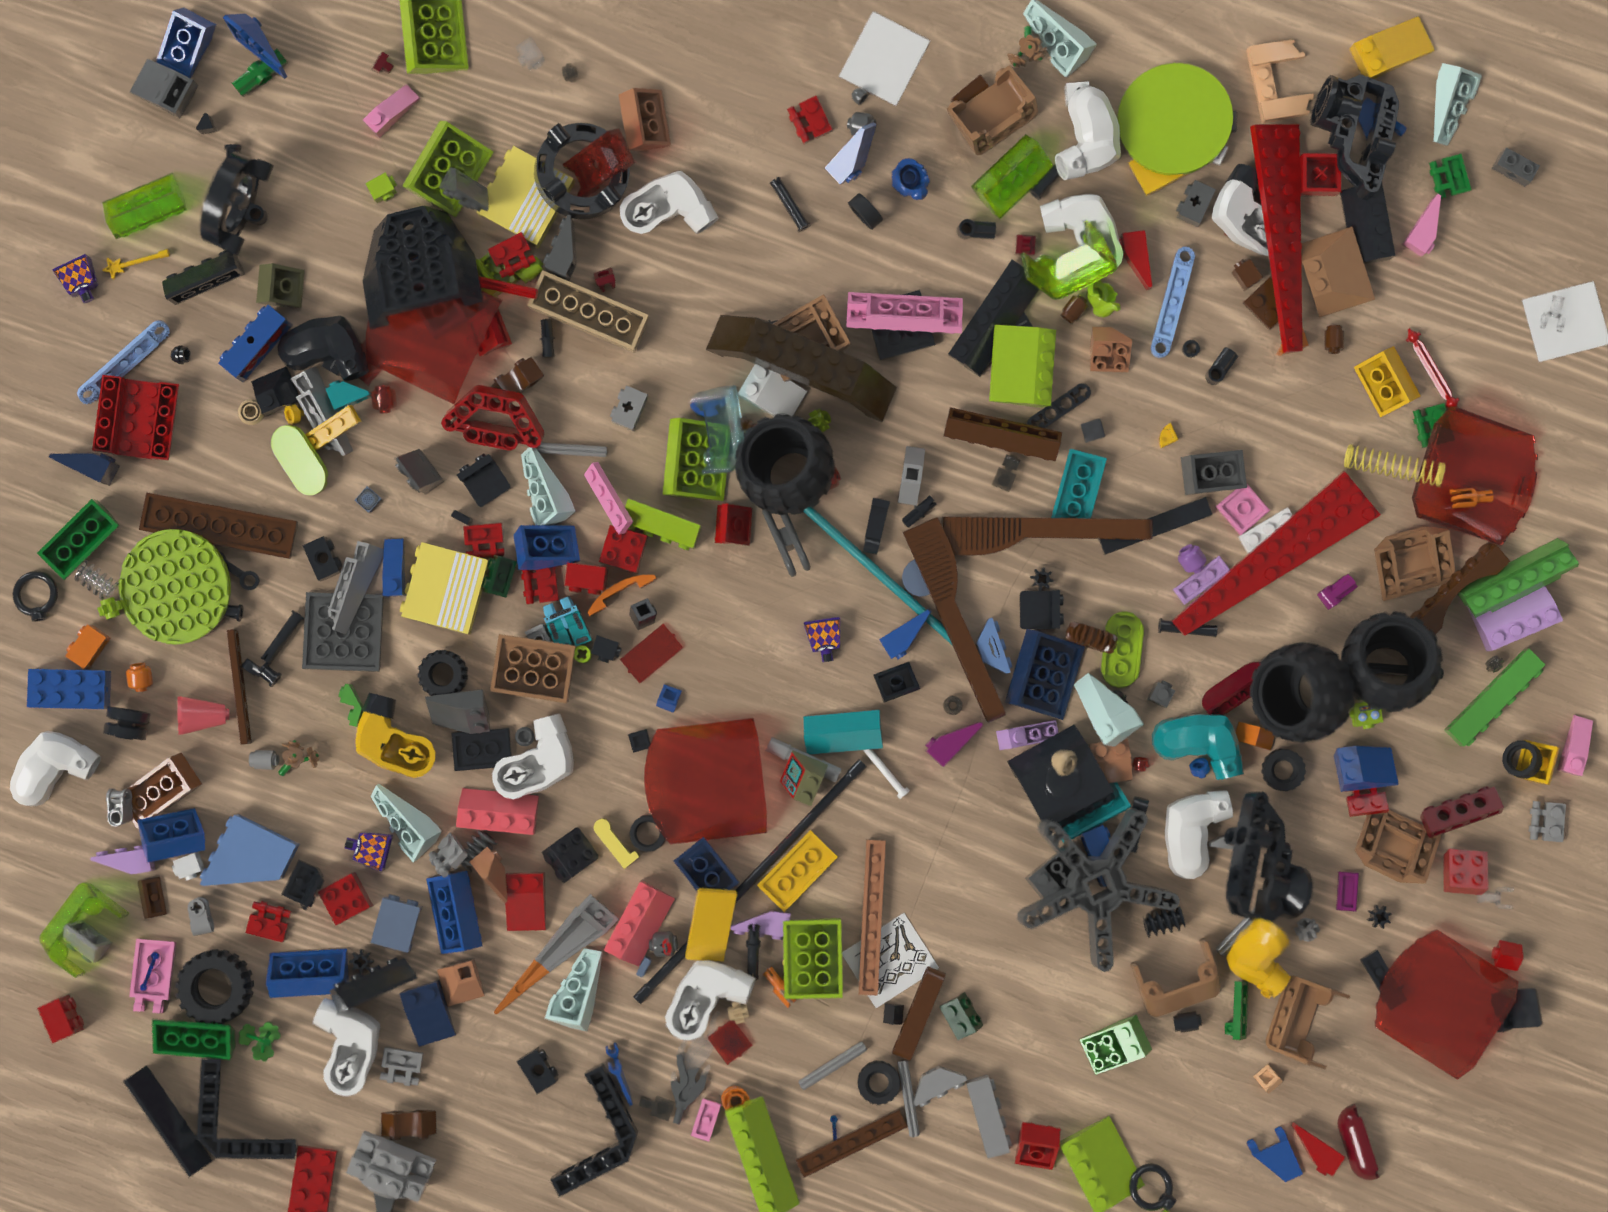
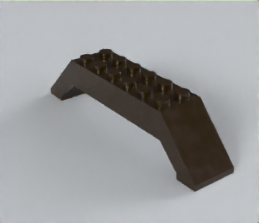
(804, 362)

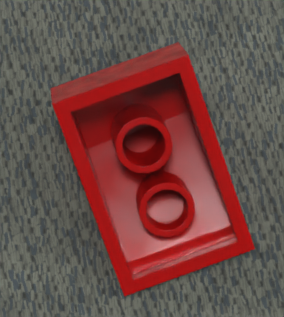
(525, 901)

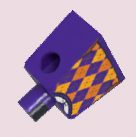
(78, 277)
(824, 636)
(371, 849)

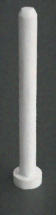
(886, 772)

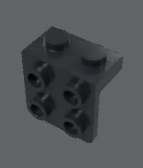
(483, 480)
(1041, 609)
(570, 855)
(303, 884)
(1524, 1012)

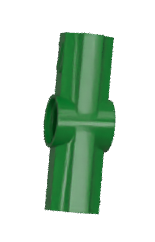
(257, 74)

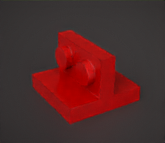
(496, 336)
(733, 524)

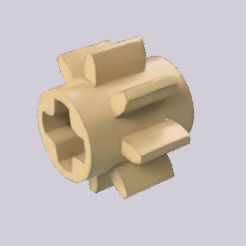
(738, 1012)

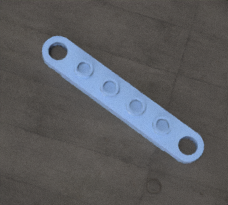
(1172, 302)
(125, 359)

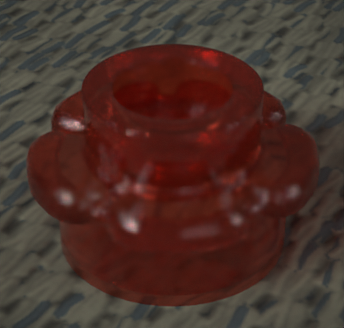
(1140, 763)

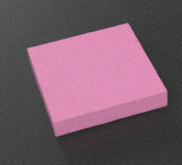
(1242, 509)

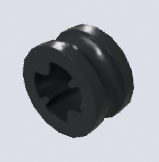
(1184, 348)

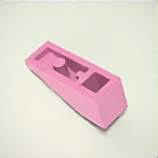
(391, 110)
(1424, 232)
(1576, 747)

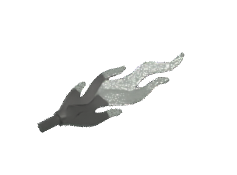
(688, 1066)

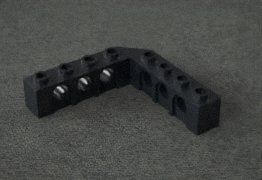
(208, 1124)
(611, 1156)

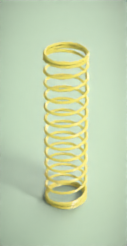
(1349, 454)

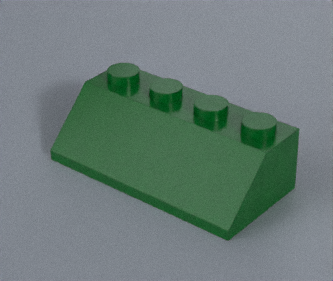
(78, 538)
(193, 1039)

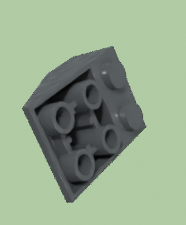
(164, 88)
(465, 189)
(562, 258)
(419, 470)
(1050, 876)

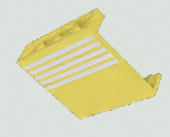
(516, 200)
(444, 588)

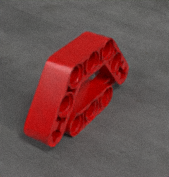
(521, 435)

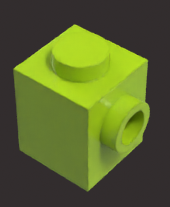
(382, 187)

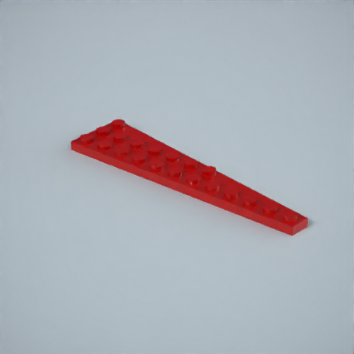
(1278, 176)
(1316, 526)

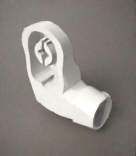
(1095, 132)
(1071, 213)
(44, 763)
(540, 766)
(1188, 833)
(353, 1049)

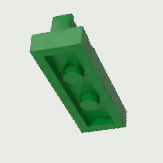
(1238, 1027)

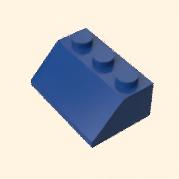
(171, 835)

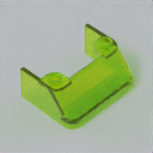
(1074, 269)
(83, 898)

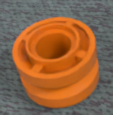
(730, 1092)

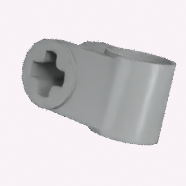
(119, 805)
(200, 920)

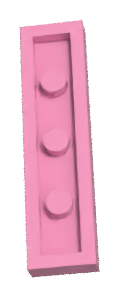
(608, 498)

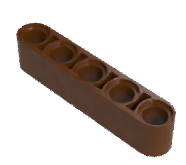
(918, 1013)

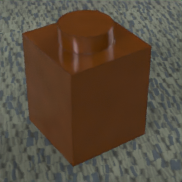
(1246, 274)

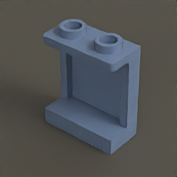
(396, 923)

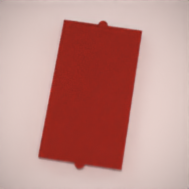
(651, 653)

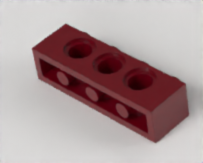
(1435, 826)

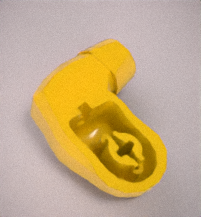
(1254, 957)

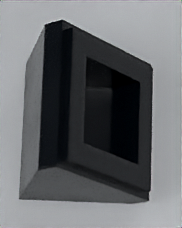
(206, 125)
(893, 1014)

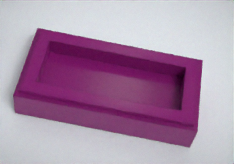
(1347, 891)

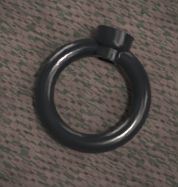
(37, 613)
(1166, 1199)

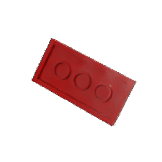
(312, 1179)

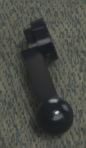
(241, 574)

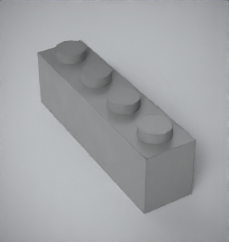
(988, 1117)

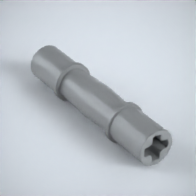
(784, 751)

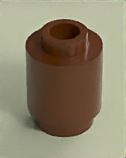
(1074, 308)
(1334, 339)

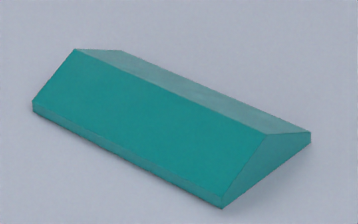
(1079, 485)
(843, 732)
(1099, 815)

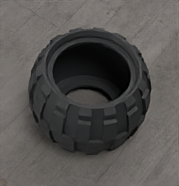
(767, 444)
(1408, 638)
(1278, 696)

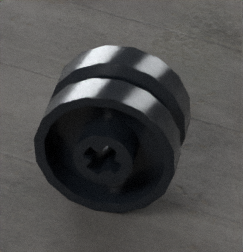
(126, 724)

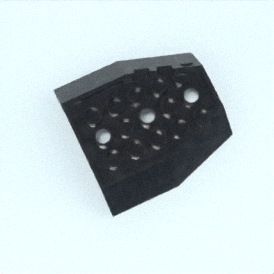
(443, 267)

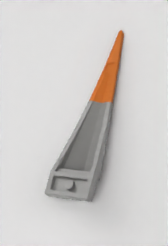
(580, 928)

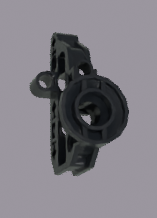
(1338, 107)
(1286, 886)

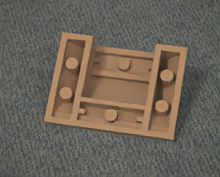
(1336, 272)
(816, 323)
(1414, 561)
(1397, 847)

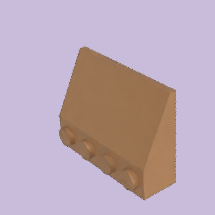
(533, 668)

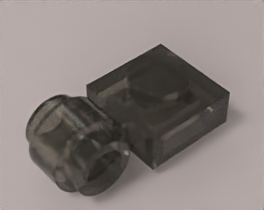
(1004, 477)

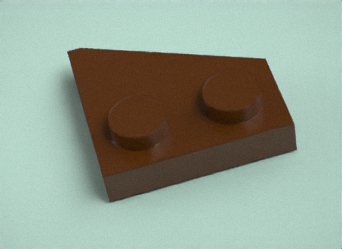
(1263, 304)

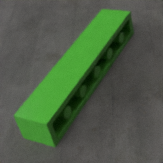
(1495, 697)

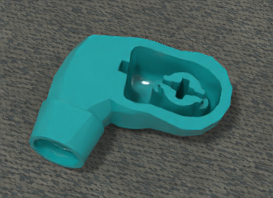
(1200, 736)

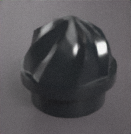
(180, 354)

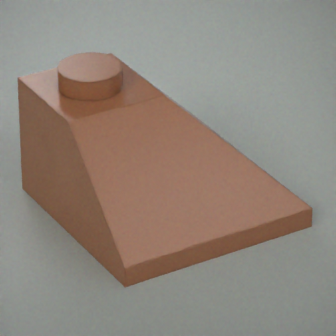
(492, 871)

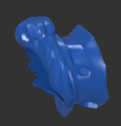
(910, 179)

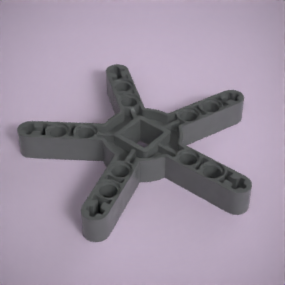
(1088, 868)

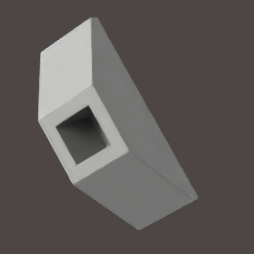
(911, 475)
(936, 1083)

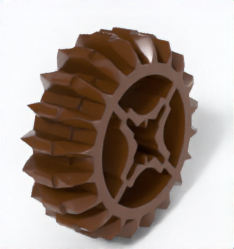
(1091, 637)

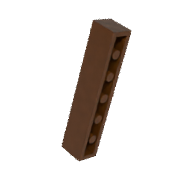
(1002, 434)

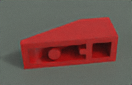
(1136, 254)
(1321, 1154)

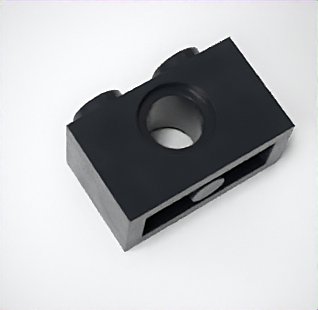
(314, 550)
(538, 1081)

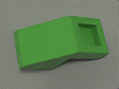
(349, 696)

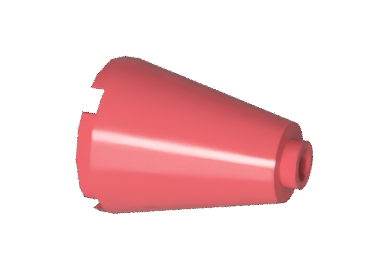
(199, 715)

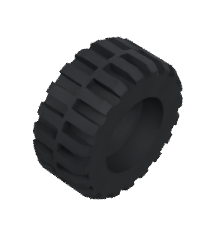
(189, 992)

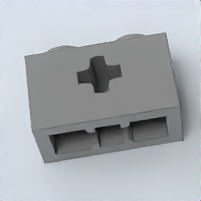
(629, 419)

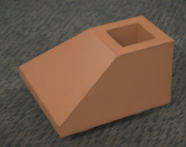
(1109, 350)
(460, 982)

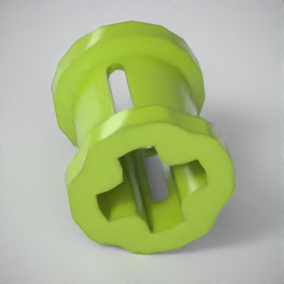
(588, 654)

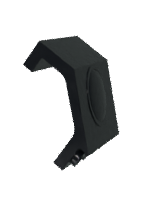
(1058, 796)

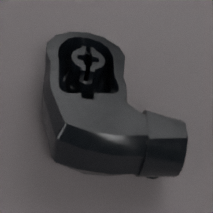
(321, 341)

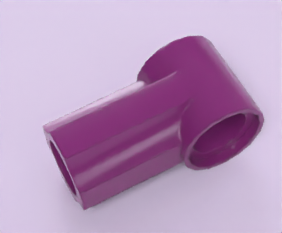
(1334, 593)

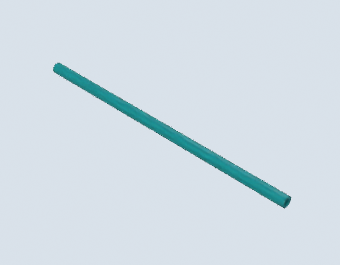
(875, 570)

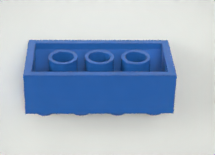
(454, 912)
(306, 972)

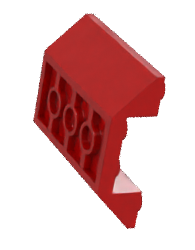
(135, 418)

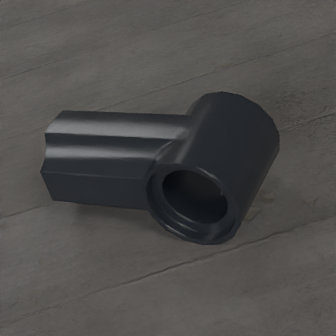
(979, 229)
(1221, 365)

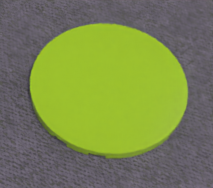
(1175, 119)
(174, 586)

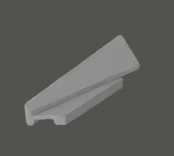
(318, 406)
(353, 584)

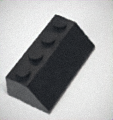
(1369, 224)
(202, 278)
(372, 984)

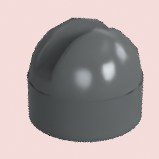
(859, 96)

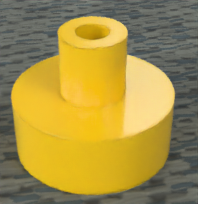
(293, 414)

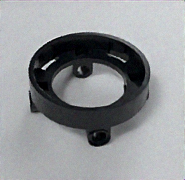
(553, 189)
(224, 193)

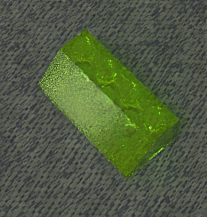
(1012, 176)
(144, 206)

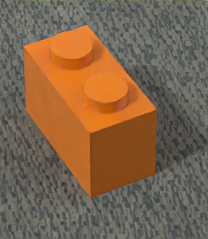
(87, 646)

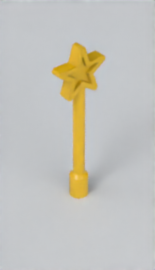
(115, 267)

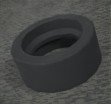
(865, 211)
(1508, 758)
(633, 835)

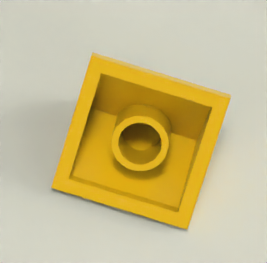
(1549, 757)

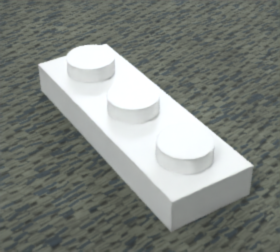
(1260, 532)

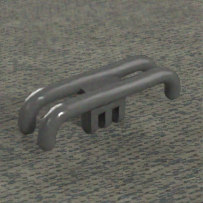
(785, 539)

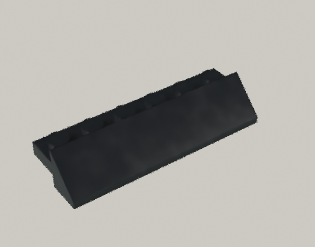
(1001, 307)
(167, 1121)

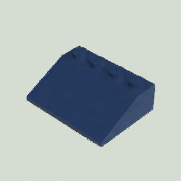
(1044, 674)

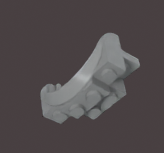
(390, 1168)

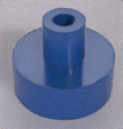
(1199, 767)

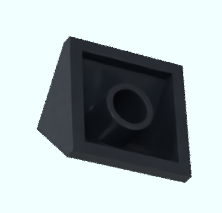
(896, 682)

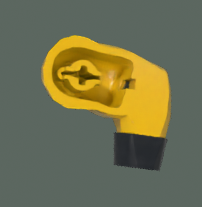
(388, 745)

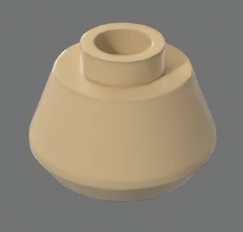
(250, 412)
(1064, 762)

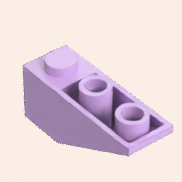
(1026, 734)
(126, 861)
(770, 924)

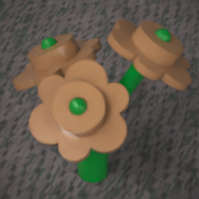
(1030, 47)
(294, 757)

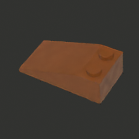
(162, 787)

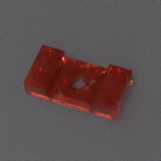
(611, 156)

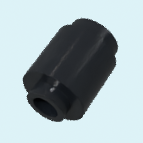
(1187, 1021)

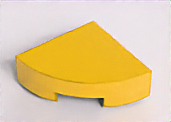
(1167, 436)

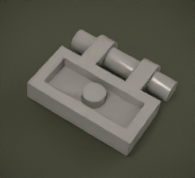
(1552, 822)
(450, 855)
(401, 1060)

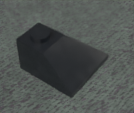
(275, 391)

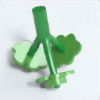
(268, 1034)

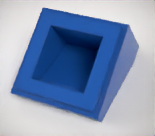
(668, 698)

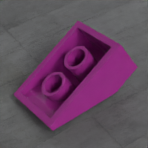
(947, 745)

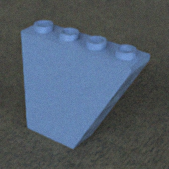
(248, 854)

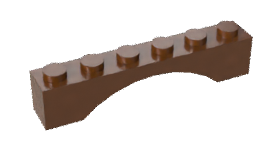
(1486, 562)

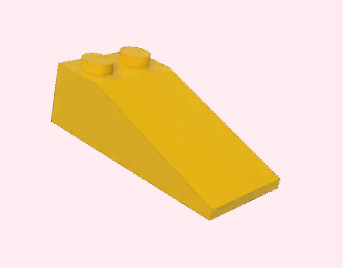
(1391, 48)

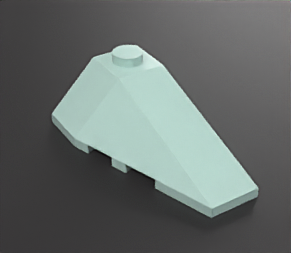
(1065, 42)
(1453, 92)
(548, 496)
(1108, 713)
(411, 826)
(576, 997)

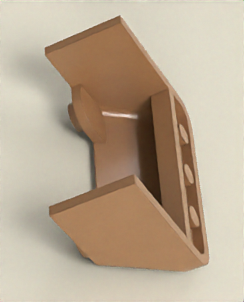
(1162, 1003)
(1294, 1017)

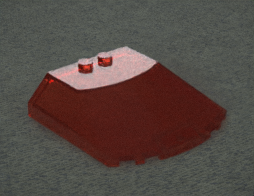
(432, 343)
(1480, 457)
(706, 781)
(1444, 1002)

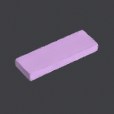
(1201, 581)

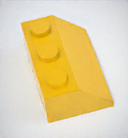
(1387, 381)

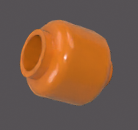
(139, 677)

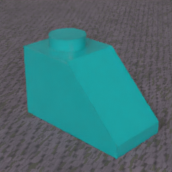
(344, 394)

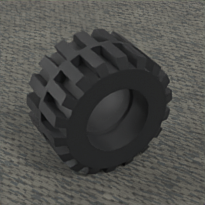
(435, 658)

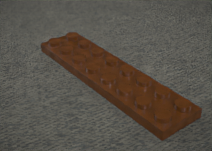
(220, 525)

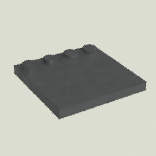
(333, 650)

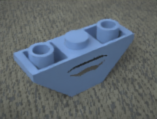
(992, 648)

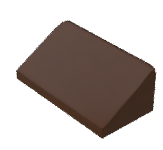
(971, 90)
(152, 897)

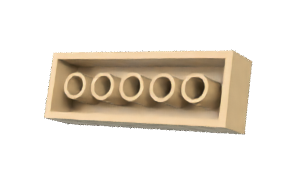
(589, 311)

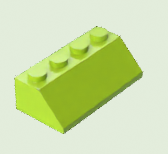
(663, 524)

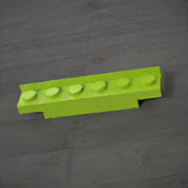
(762, 1156)

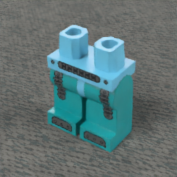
(568, 618)

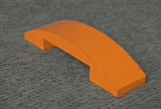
(599, 604)

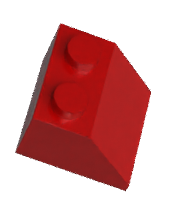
(1037, 1145)

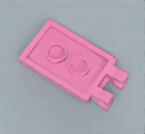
(160, 978)

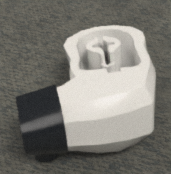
(1238, 213)

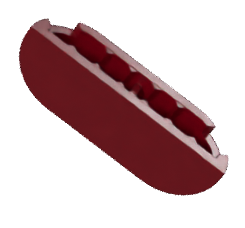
(1230, 691)
(1357, 1144)

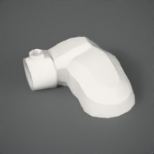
(664, 200)
(700, 993)

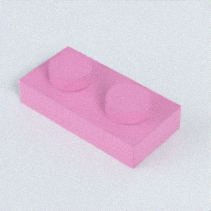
(706, 1119)

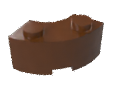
(521, 377)
(413, 1123)

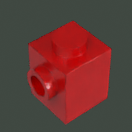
(1508, 955)

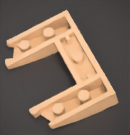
(1260, 62)

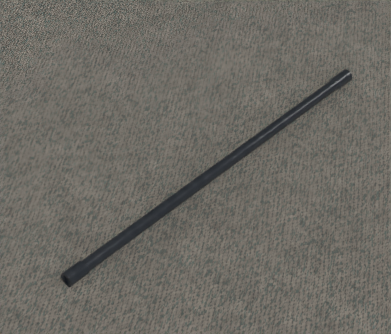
(854, 771)

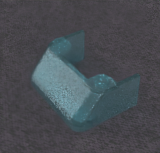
(722, 422)

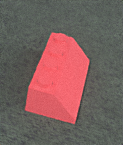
(496, 813)
(639, 923)

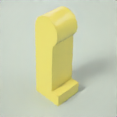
(603, 829)

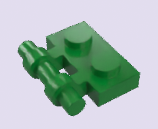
(1455, 174)
(1432, 415)

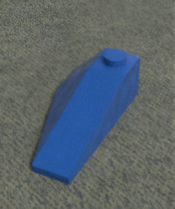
(250, 35)

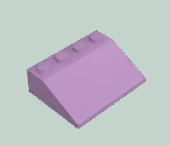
(1517, 619)

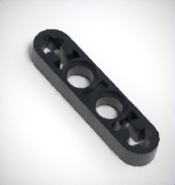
(1059, 410)

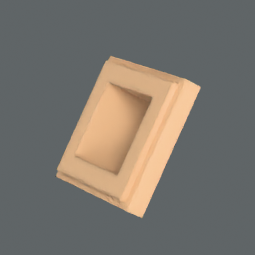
(1268, 1079)

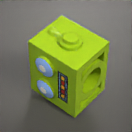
(1365, 716)

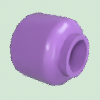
(1192, 558)

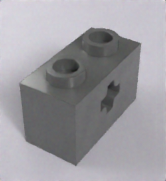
(1515, 167)
(1203, 195)

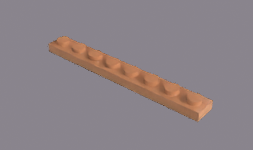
(872, 917)

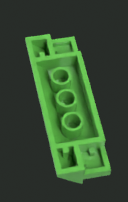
(1519, 578)

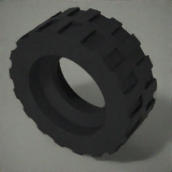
(1298, 770)
(893, 1082)

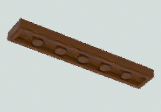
(239, 687)
(851, 1143)

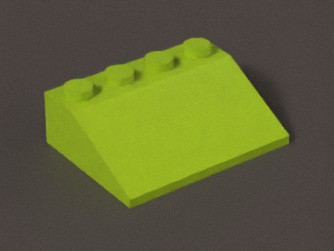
(433, 36)
(446, 149)
(1022, 365)
(686, 461)
(812, 958)
(1100, 1164)

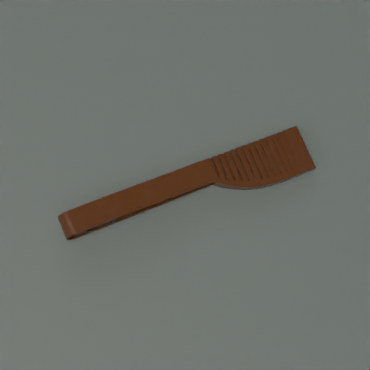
(991, 535)
(939, 570)

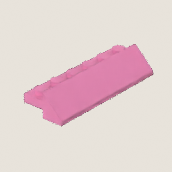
(904, 312)

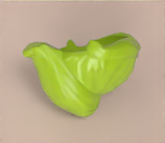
(1102, 299)

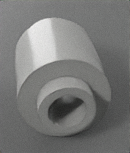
(263, 759)

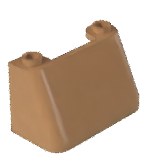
(994, 111)

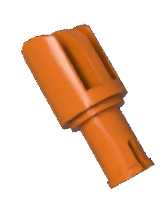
(1469, 497)
(778, 984)

